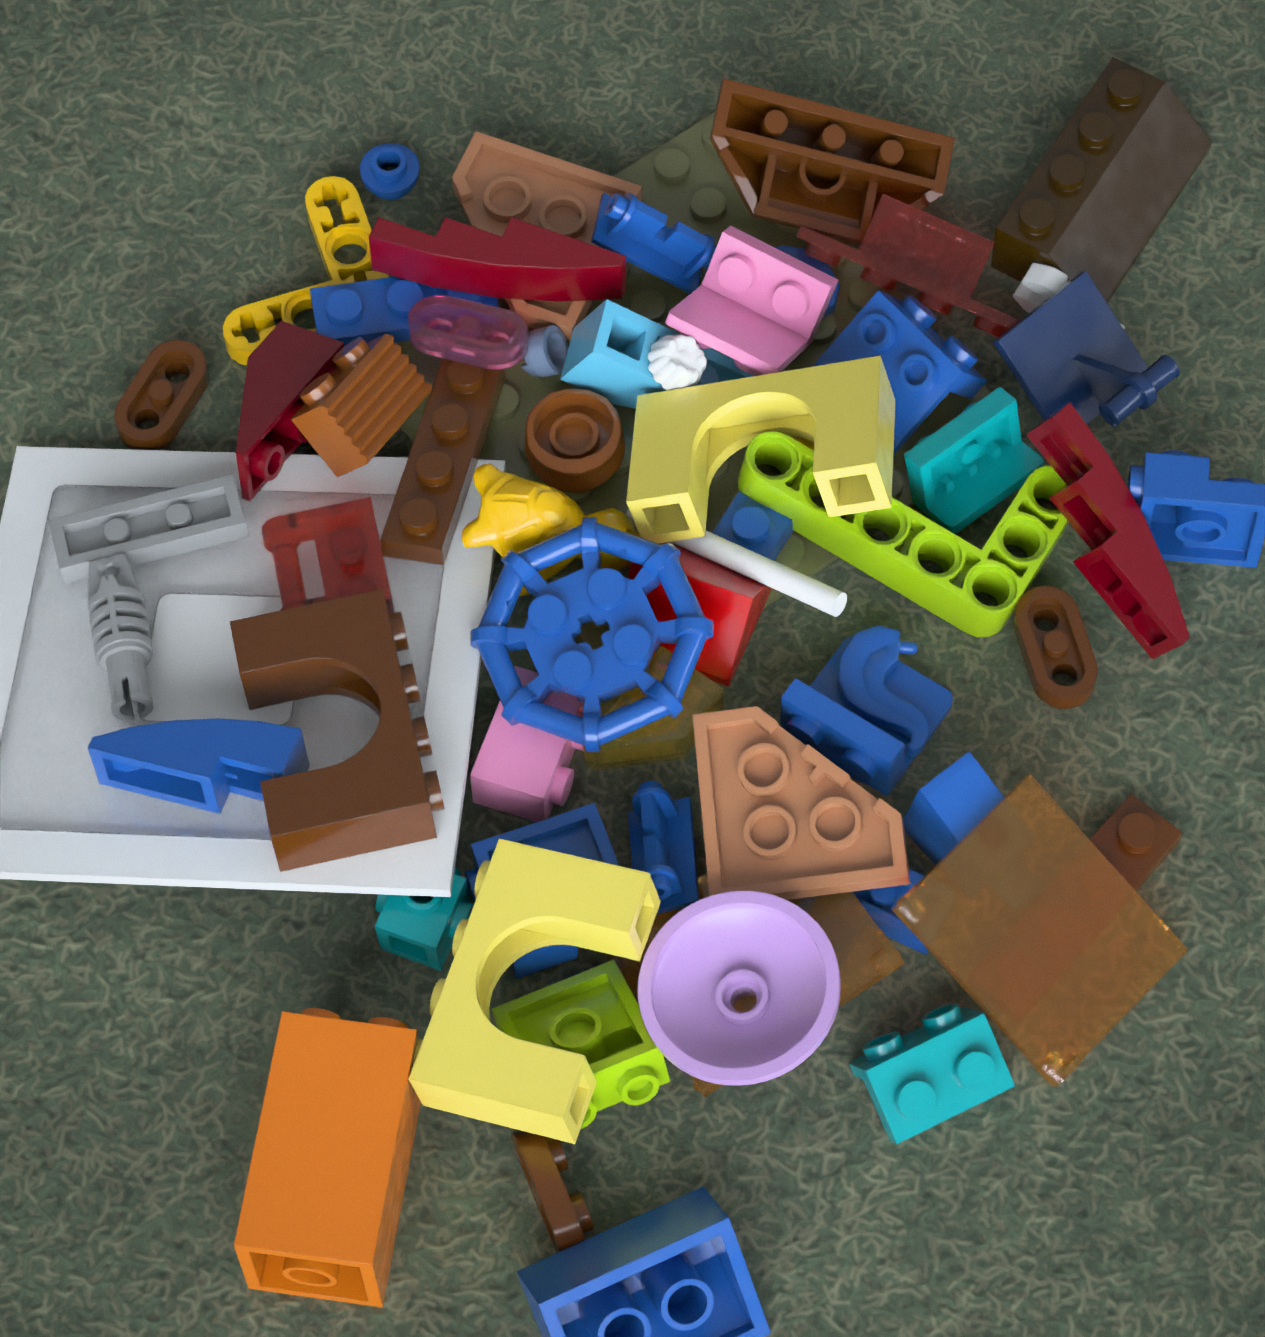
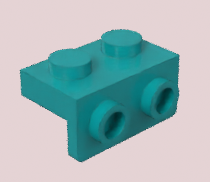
(970, 463)
(932, 1070)

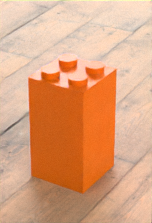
(330, 1159)

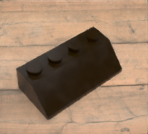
(1103, 182)

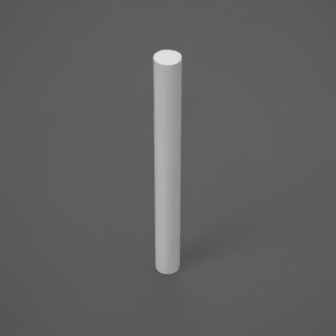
(766, 572)

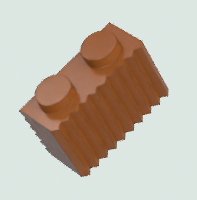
(360, 403)

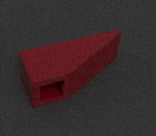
(271, 396)

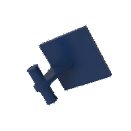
(1082, 356)

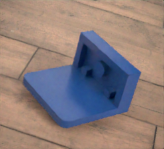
(915, 357)
(855, 745)

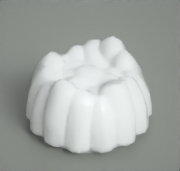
(677, 361)

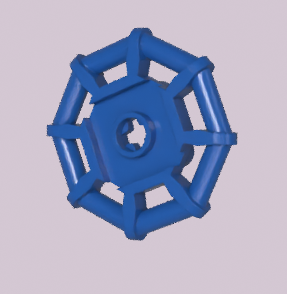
(604, 599)

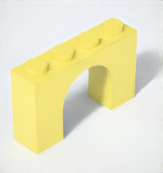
(694, 429)
(523, 904)

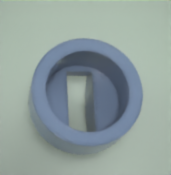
(545, 352)

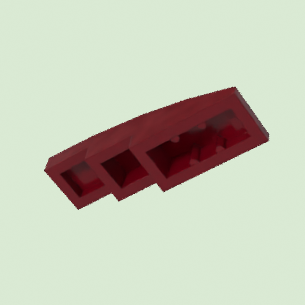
(518, 265)
(1121, 553)

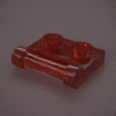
(345, 548)

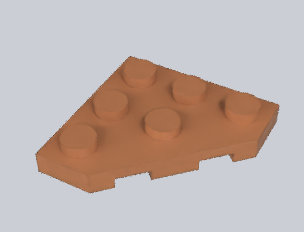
(511, 181)
(787, 815)

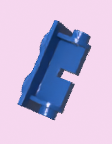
(646, 241)
(664, 844)

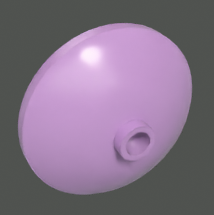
(734, 950)

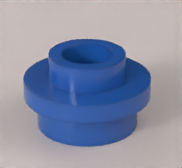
(392, 183)

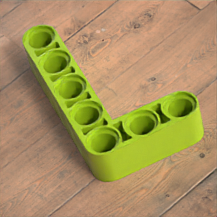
(915, 538)

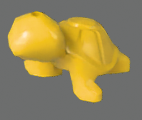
(526, 512)

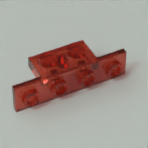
(922, 253)

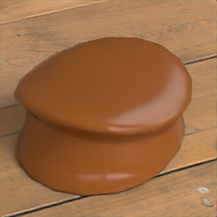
(574, 440)

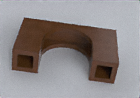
(379, 792)

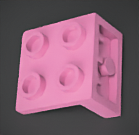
(755, 304)

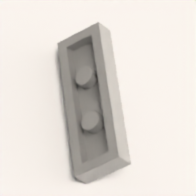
(150, 526)

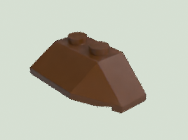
(821, 162)

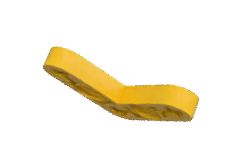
(355, 231)

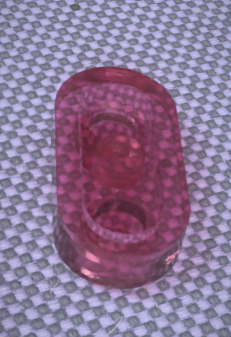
(468, 332)

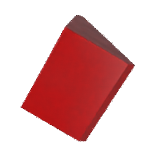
(726, 599)

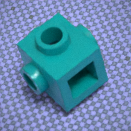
(422, 925)

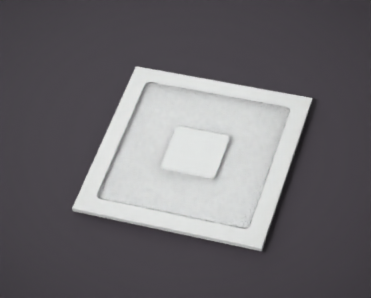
(57, 697)

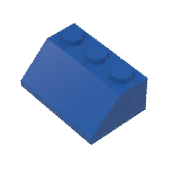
(650, 1277)

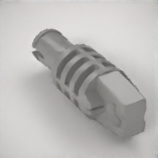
(120, 633)

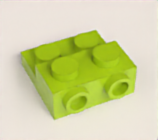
(598, 1019)

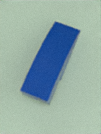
(198, 759)

